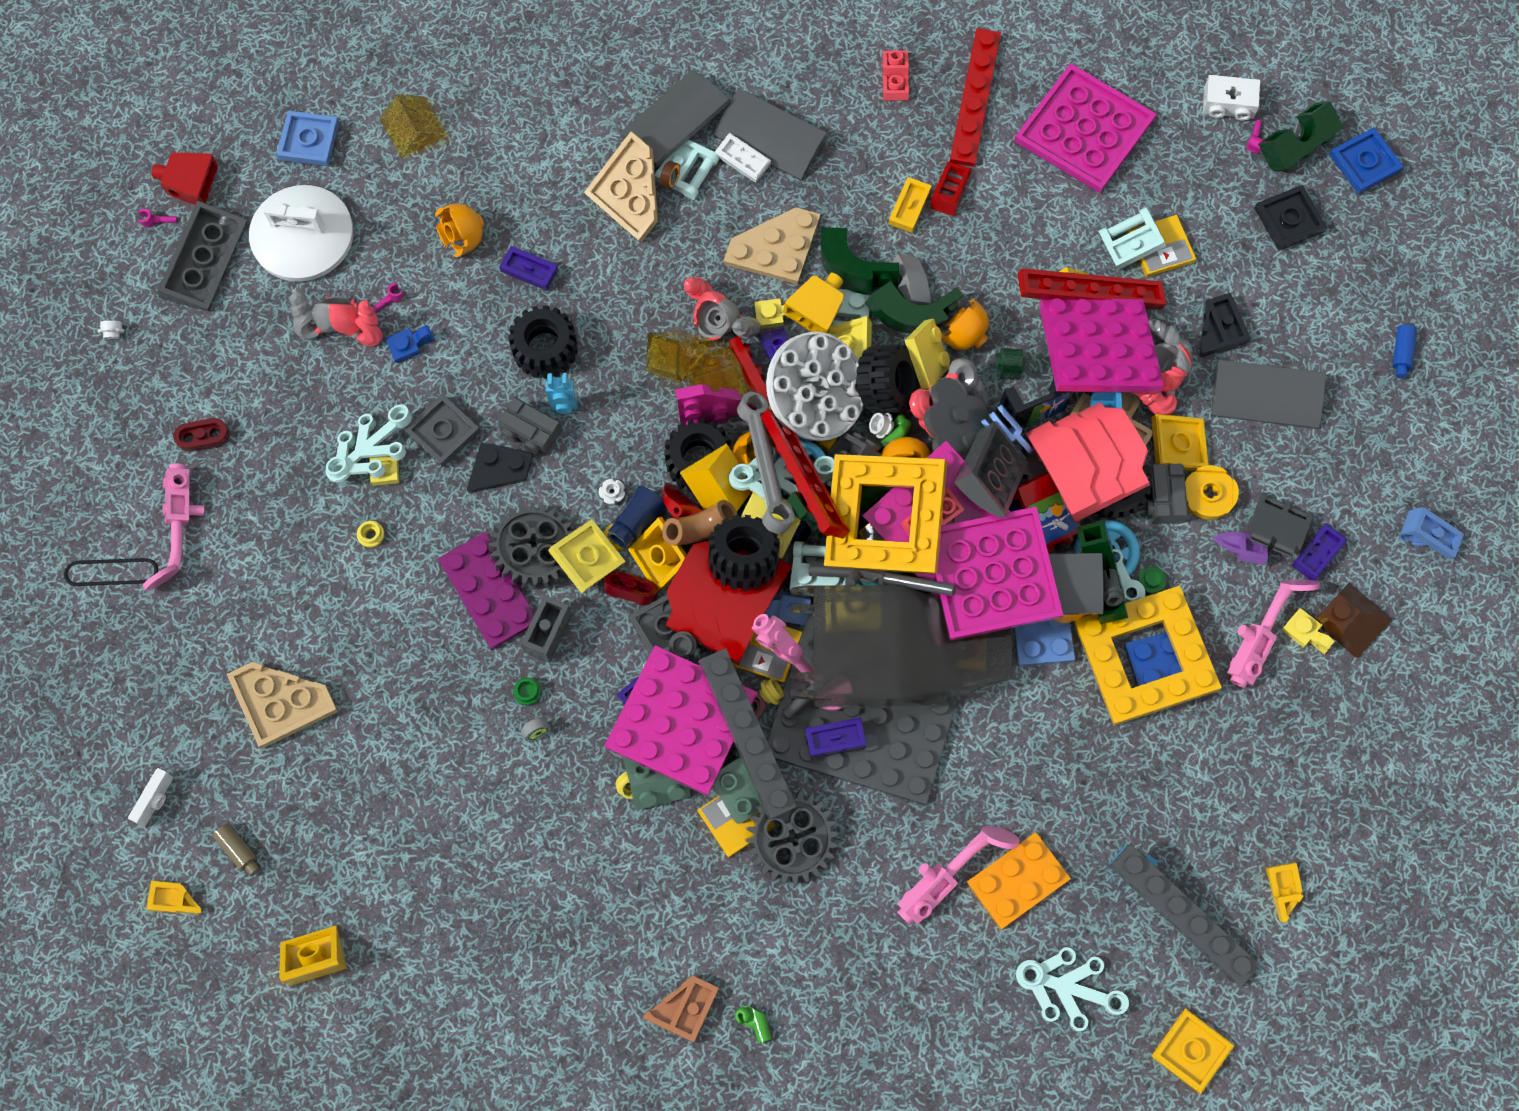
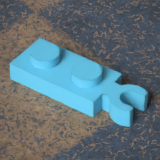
(561, 394)

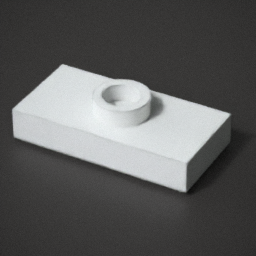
(743, 158)
(151, 798)

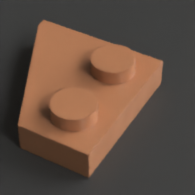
(684, 1009)

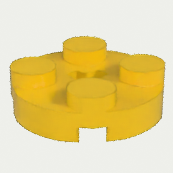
(1222, 483)

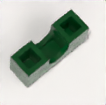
(1318, 126)

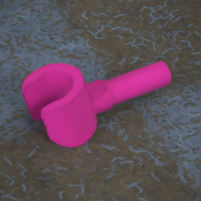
(1254, 139)
(151, 219)
(395, 298)

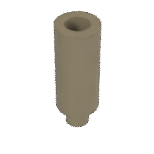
(236, 849)

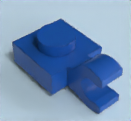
(405, 344)

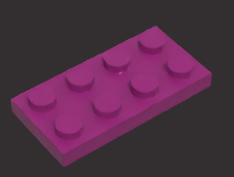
(492, 601)

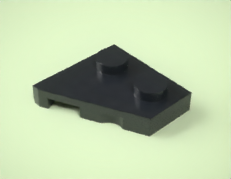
(1222, 326)
(498, 467)

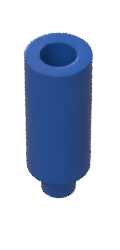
(1404, 349)

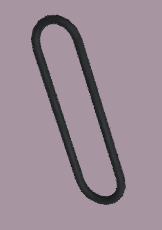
(108, 561)

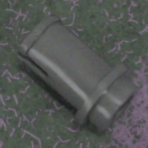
(1112, 594)

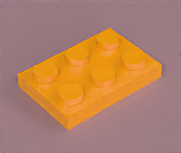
(1018, 881)

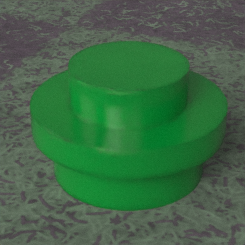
(1152, 579)
(527, 691)

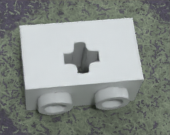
(1231, 97)

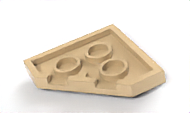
(628, 188)
(776, 246)
(278, 702)

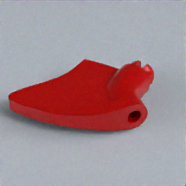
(678, 503)

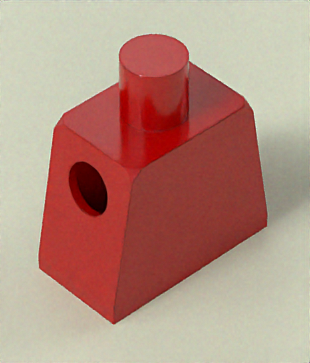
(187, 176)

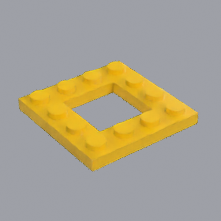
(922, 550)
(1129, 703)

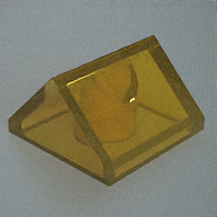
(411, 124)
(674, 353)

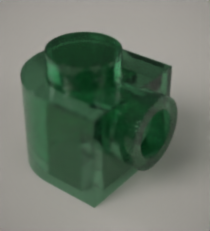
(1009, 363)

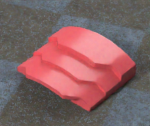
(1092, 458)

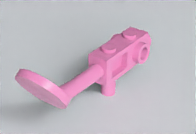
(176, 514)
(774, 637)
(1259, 639)
(939, 881)

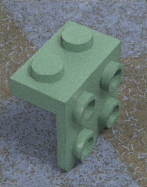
(652, 788)
(737, 789)

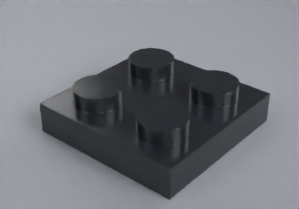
(1290, 217)

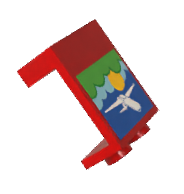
(1054, 517)

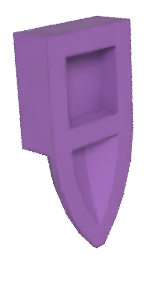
(1244, 548)

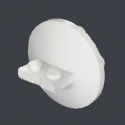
(301, 233)
(814, 386)

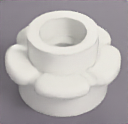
(111, 329)
(881, 424)
(612, 498)

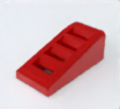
(945, 202)

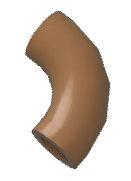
(697, 526)

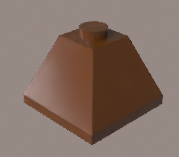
(1353, 620)

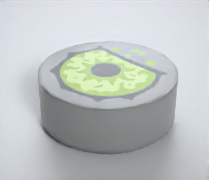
(535, 729)

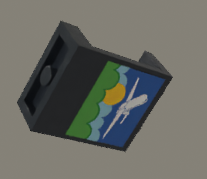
(1036, 410)

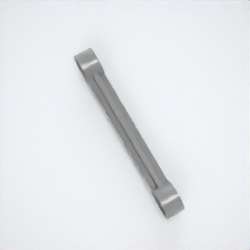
(765, 463)

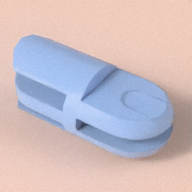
(1013, 432)

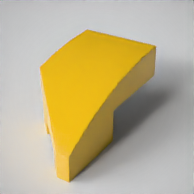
(1285, 888)
(171, 898)

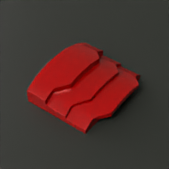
(716, 612)

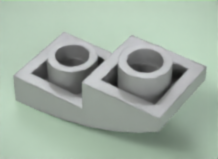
(914, 282)

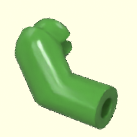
(902, 428)
(754, 1019)

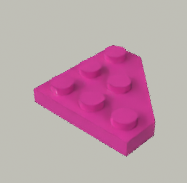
(703, 403)

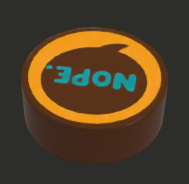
(670, 174)

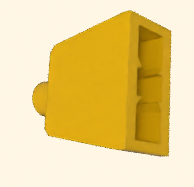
(816, 303)

